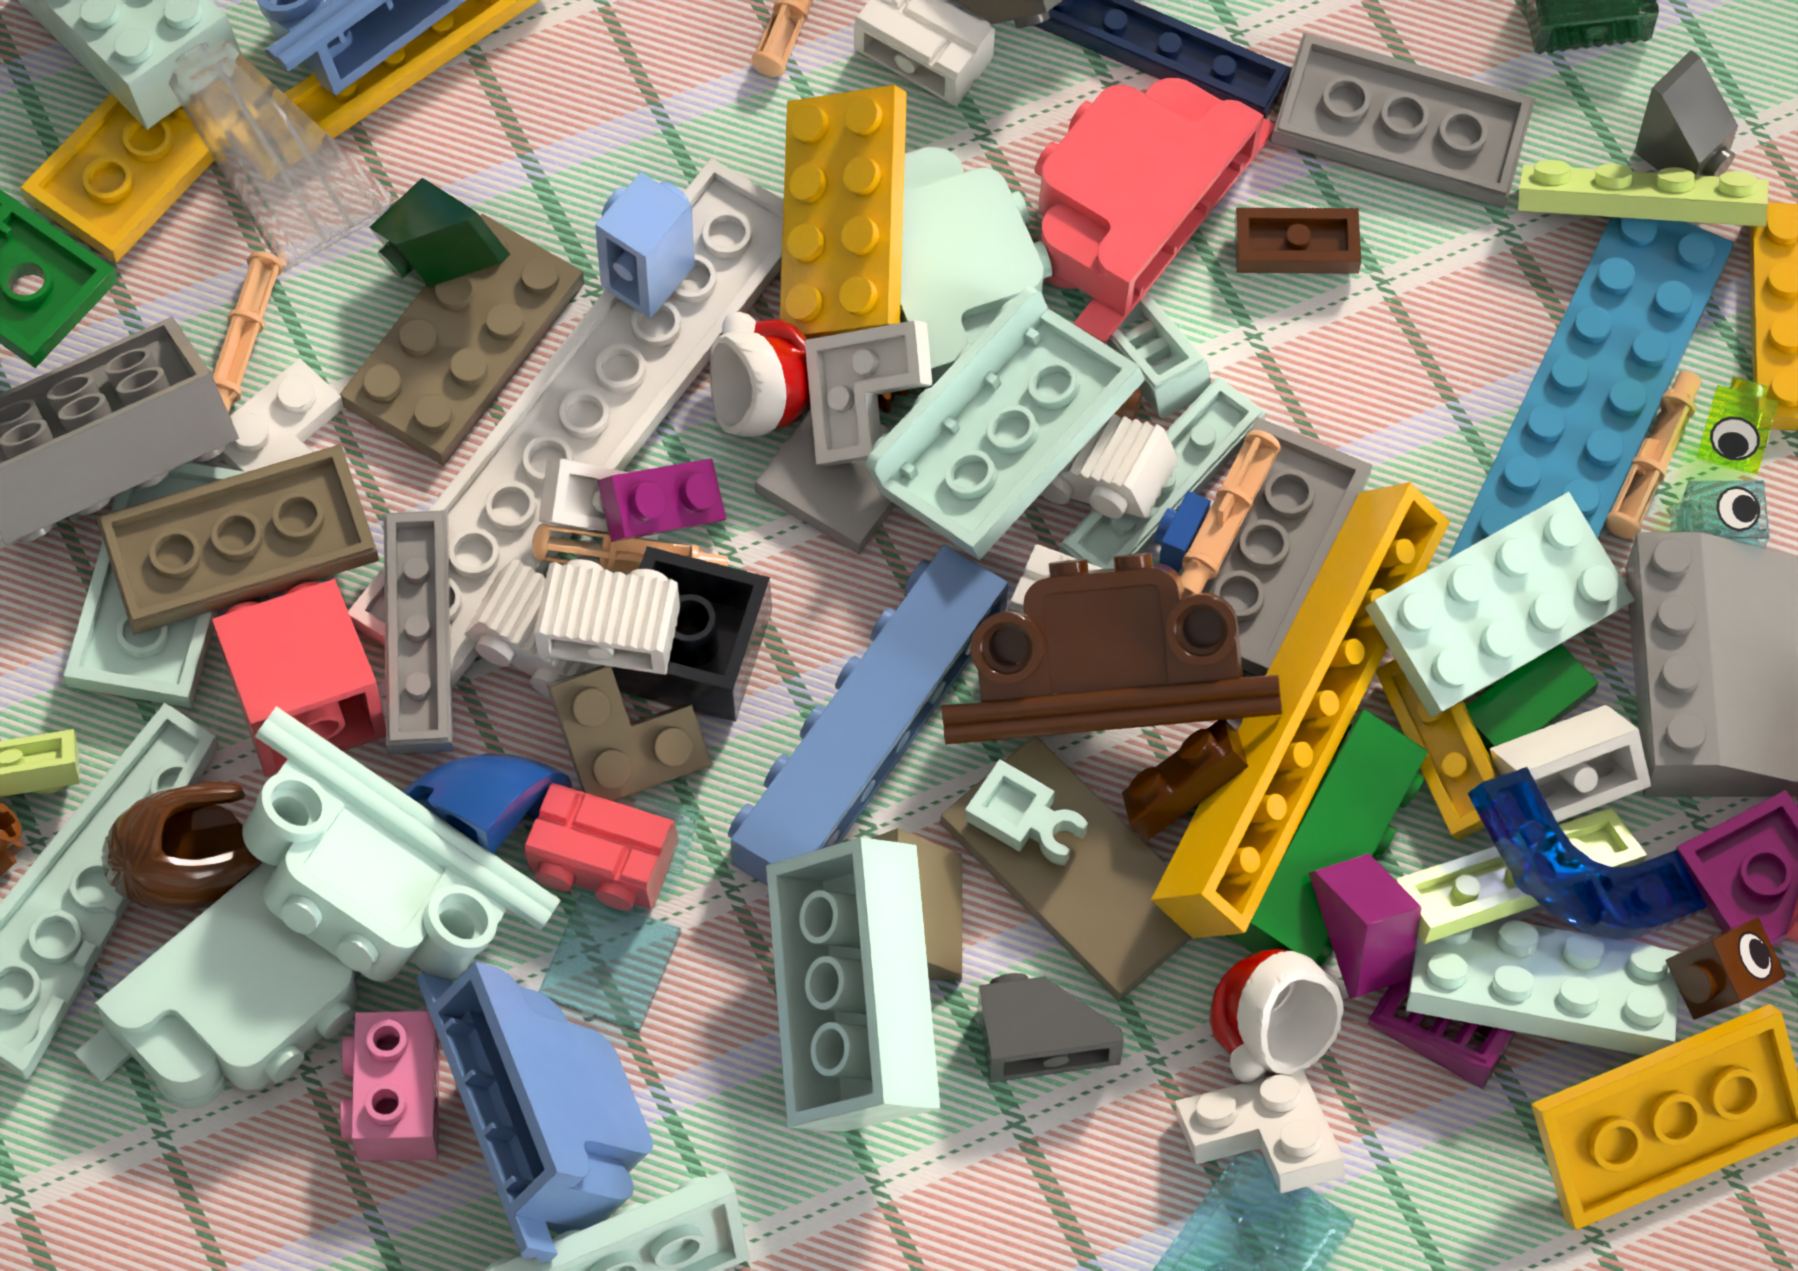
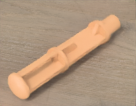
(784, 22)
(245, 324)
(1653, 457)
(1228, 510)
(613, 556)

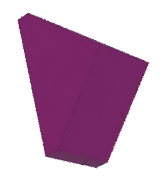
(1368, 923)

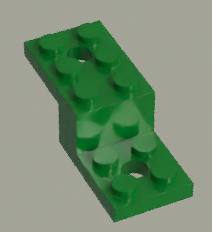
(71, 285)

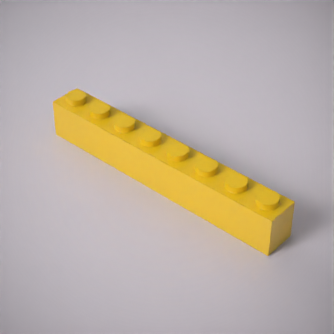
(1323, 675)

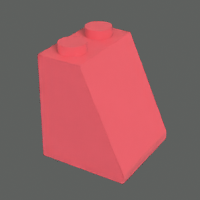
(305, 661)

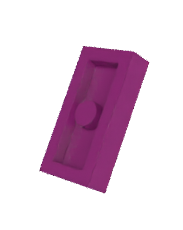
(661, 500)

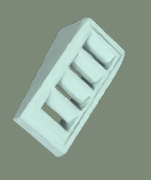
(1176, 380)

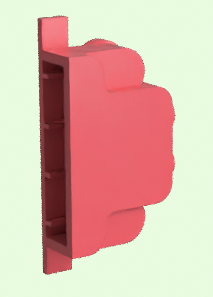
(1137, 187)

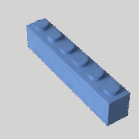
(872, 717)

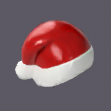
(758, 375)
(1275, 1013)

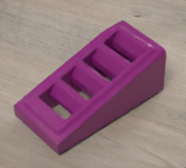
(1453, 1056)

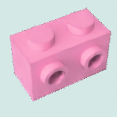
(394, 1086)

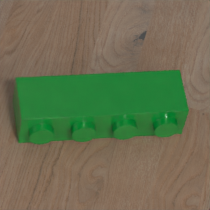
(1346, 819)

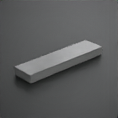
(417, 632)

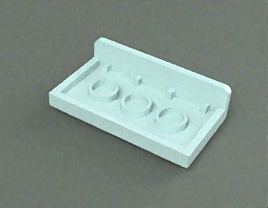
(1001, 423)

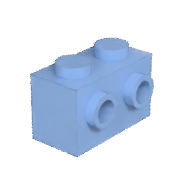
(645, 243)

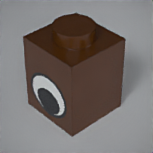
(1725, 968)

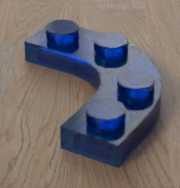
(1569, 883)

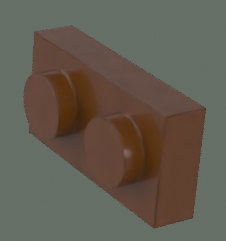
(1297, 240)
(1184, 779)

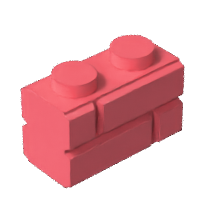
(600, 848)

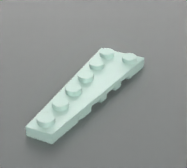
(64, 906)

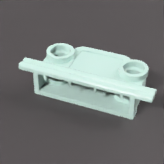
(962, 251)
(374, 867)
(224, 1002)

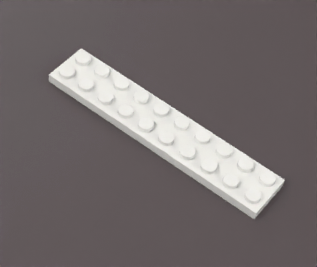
(598, 397)

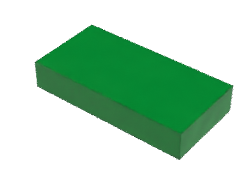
(1531, 697)

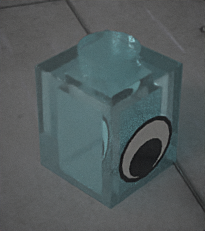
(1725, 510)

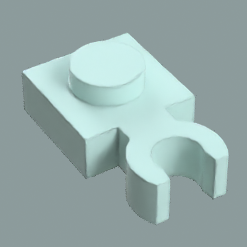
(1017, 808)

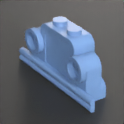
(346, 36)
(541, 1102)

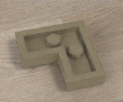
(617, 755)

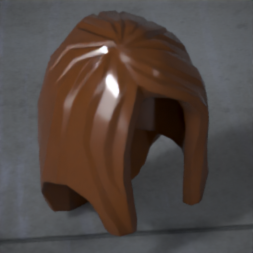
(178, 848)

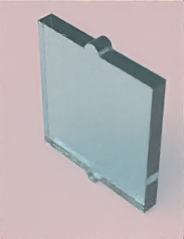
(609, 963)

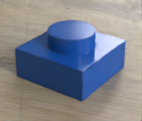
(1180, 528)

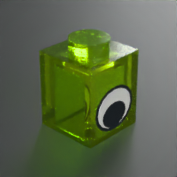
(1737, 426)

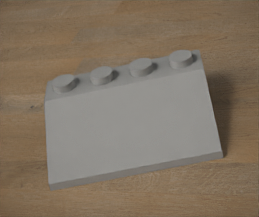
(105, 428)
(1715, 664)

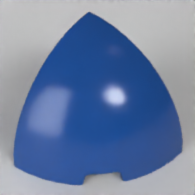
(486, 794)

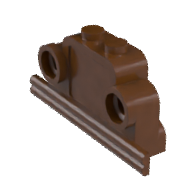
(1108, 656)

